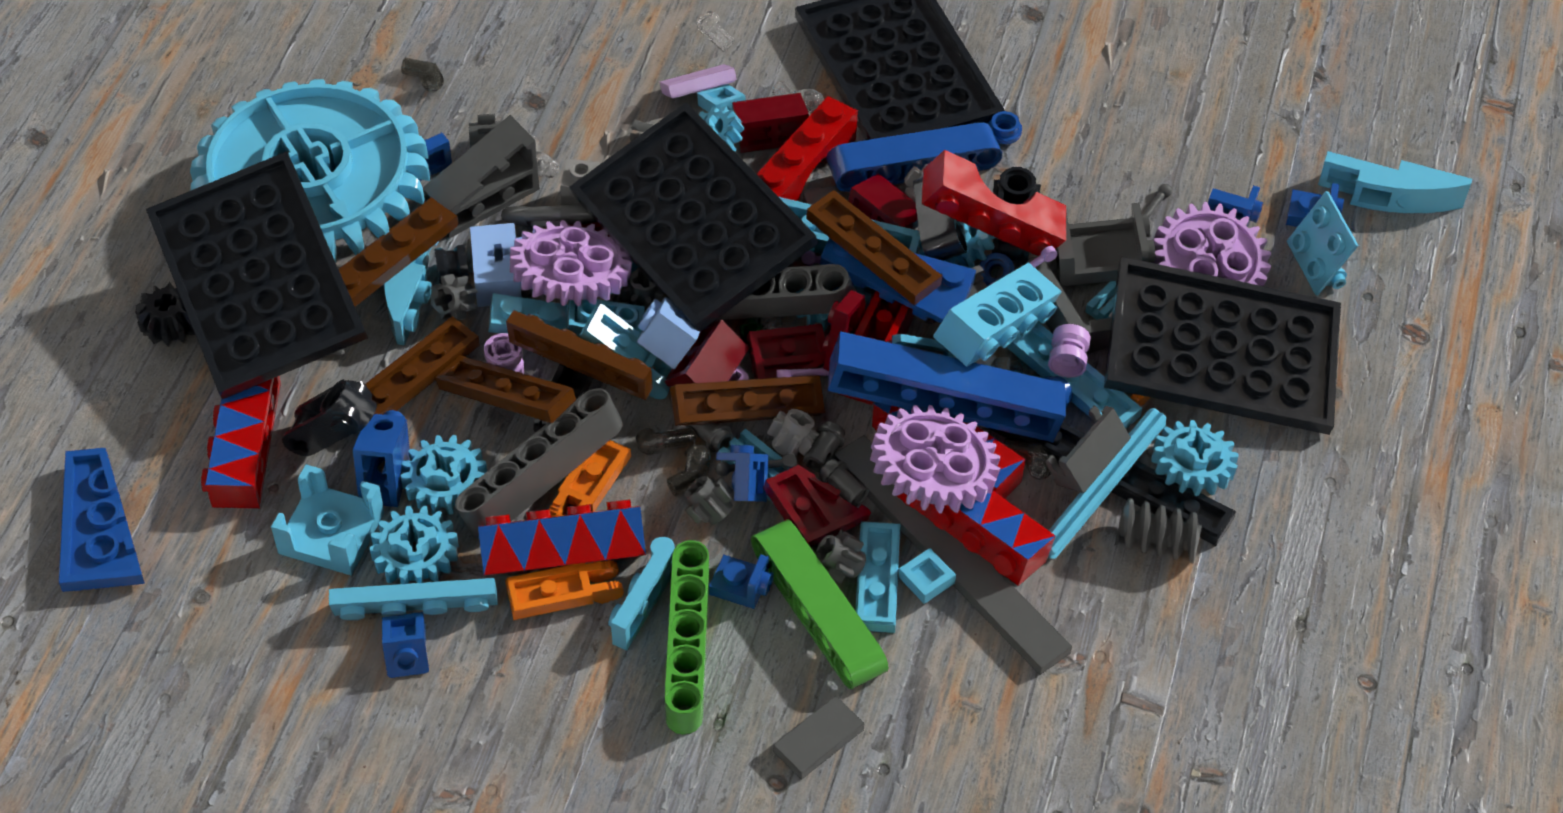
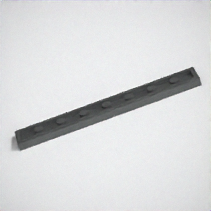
(975, 577)

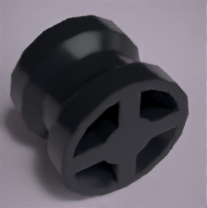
(451, 262)

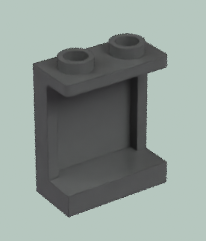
(1096, 248)

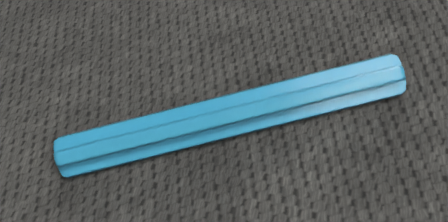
(1086, 503)

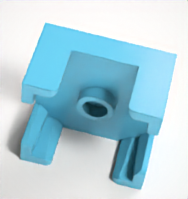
(329, 524)

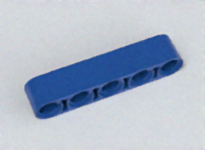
(897, 154)

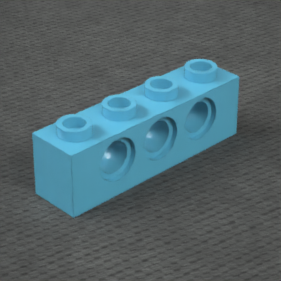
(998, 315)

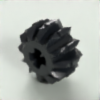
(163, 315)

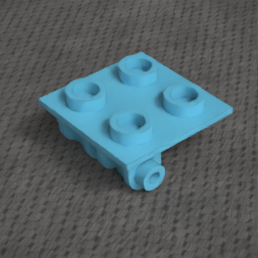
(1323, 245)

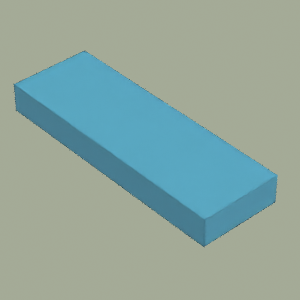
(879, 578)

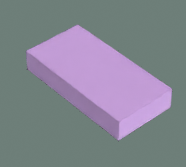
(698, 81)

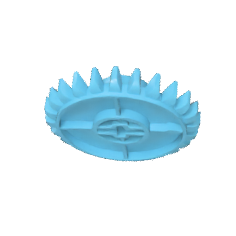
(344, 144)

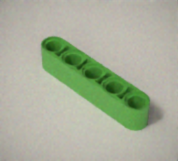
(820, 605)
(690, 651)

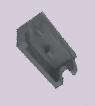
(1092, 451)

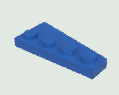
(953, 290)
(94, 531)

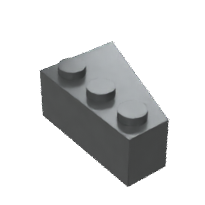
(488, 175)

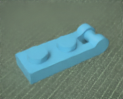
(621, 338)
(642, 594)

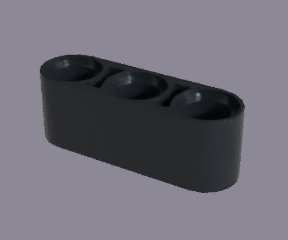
(939, 234)

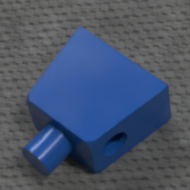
(379, 441)

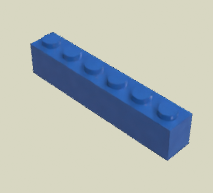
(923, 378)

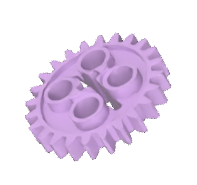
(1208, 252)
(569, 263)
(935, 458)

